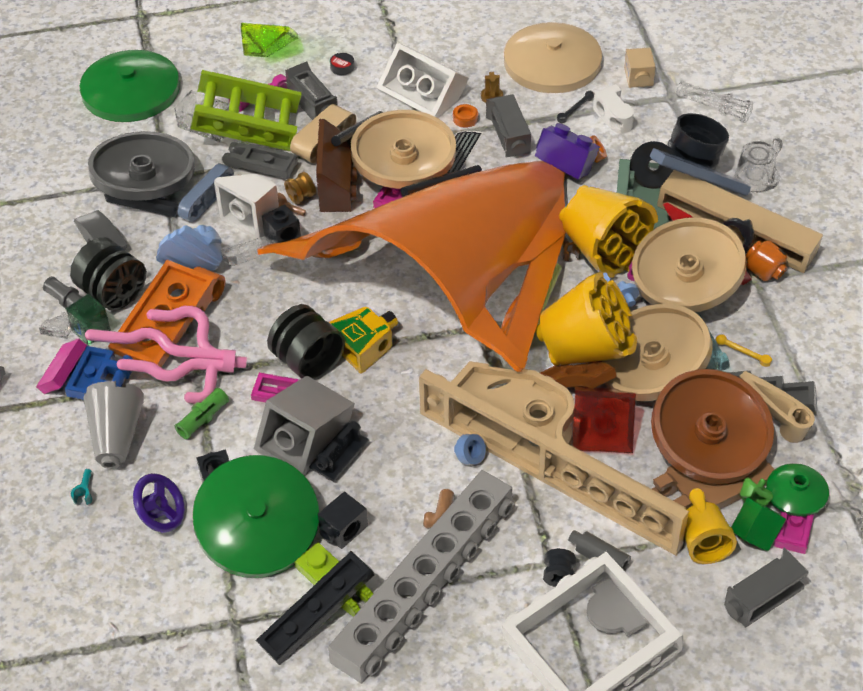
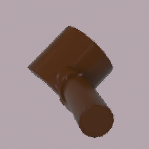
(569, 247)

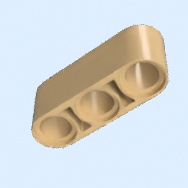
(306, 140)

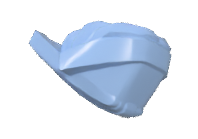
(192, 247)

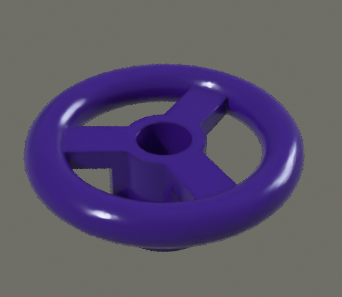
(156, 503)

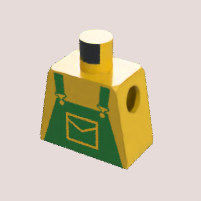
(365, 336)

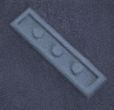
(700, 172)

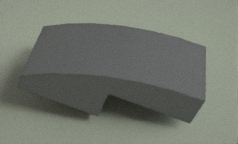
(98, 225)

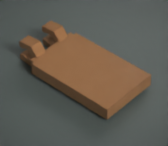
(719, 494)

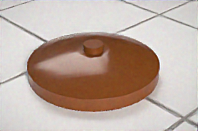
(712, 426)

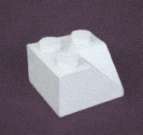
(245, 200)

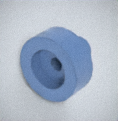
(470, 449)

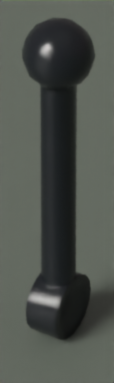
(562, 117)

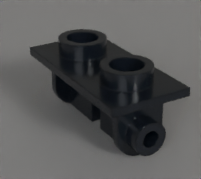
(340, 451)

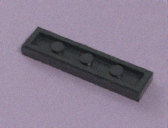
(315, 607)

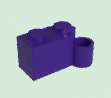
(566, 150)

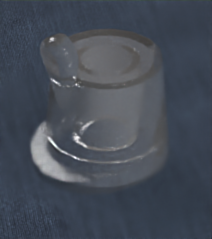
(758, 165)

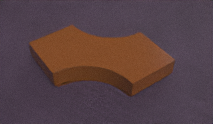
(586, 375)

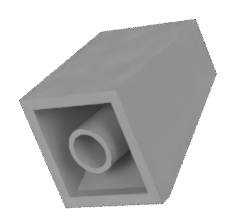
(301, 422)

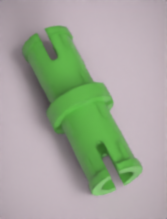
(207, 407)

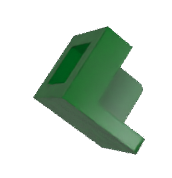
(758, 524)

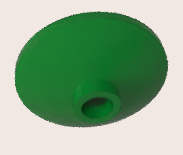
(795, 498)

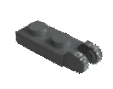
(260, 159)

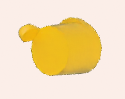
(707, 531)

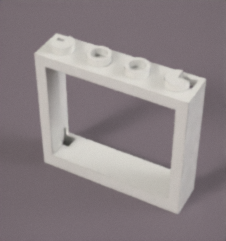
(628, 672)

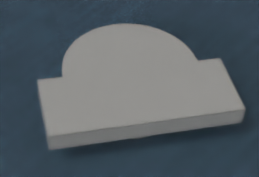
(612, 611)

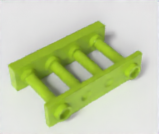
(241, 126)

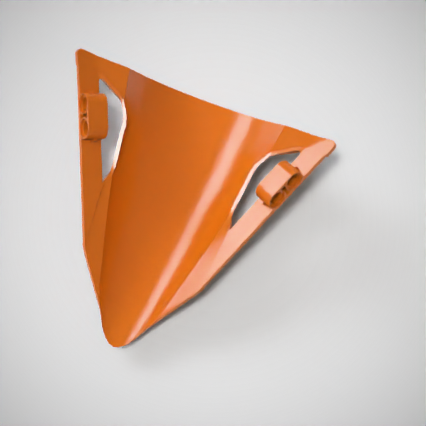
(469, 241)

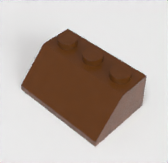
(334, 171)

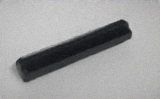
(157, 206)

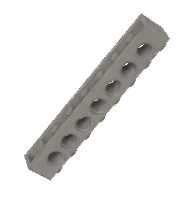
(362, 660)

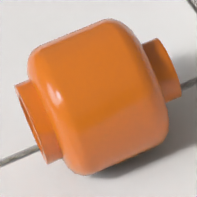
(766, 260)

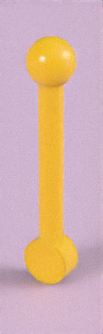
(765, 360)

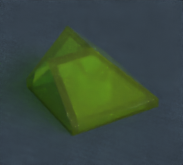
(264, 39)

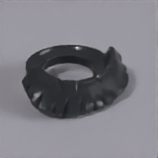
(745, 228)

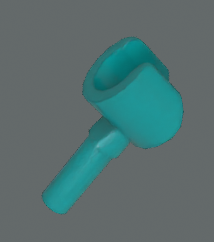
(83, 488)

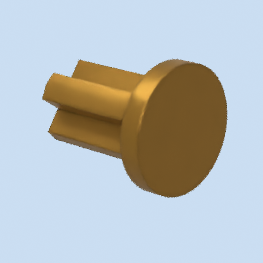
(492, 87)

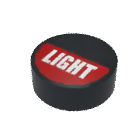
(342, 63)

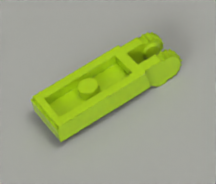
(317, 563)

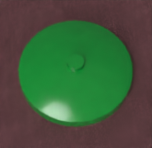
(129, 85)
(255, 516)

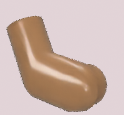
(445, 499)

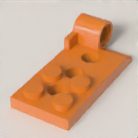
(199, 289)

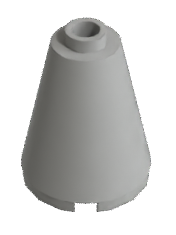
(112, 420)

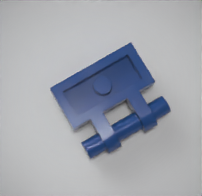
(93, 368)

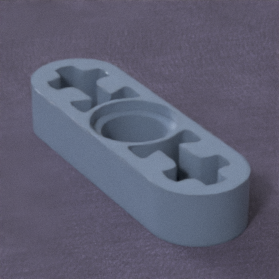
(202, 194)

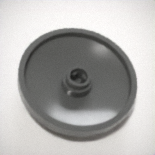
(141, 165)

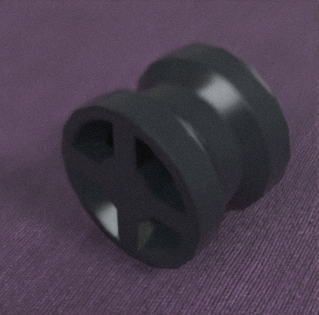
(559, 564)

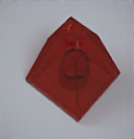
(603, 420)

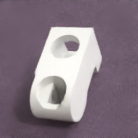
(613, 110)

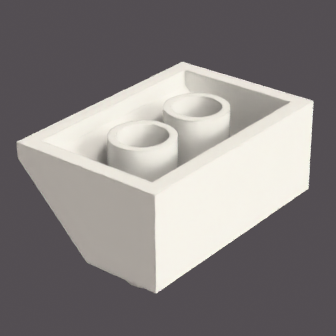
(421, 81)

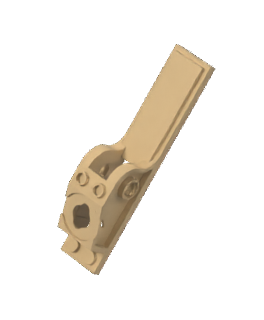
(541, 412)

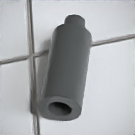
(592, 546)

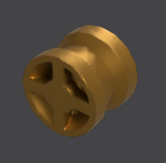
(300, 187)

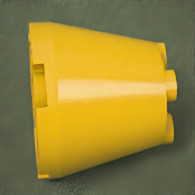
(607, 227)
(588, 324)

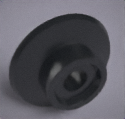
(644, 174)

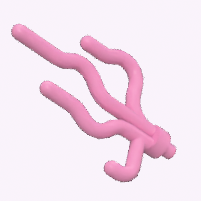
(204, 357)

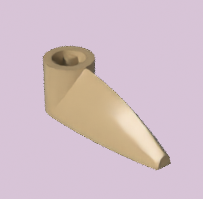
(793, 415)

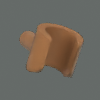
(282, 200)

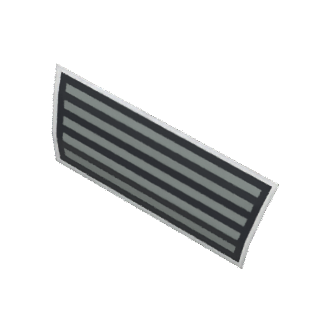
(465, 145)

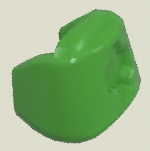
(756, 491)

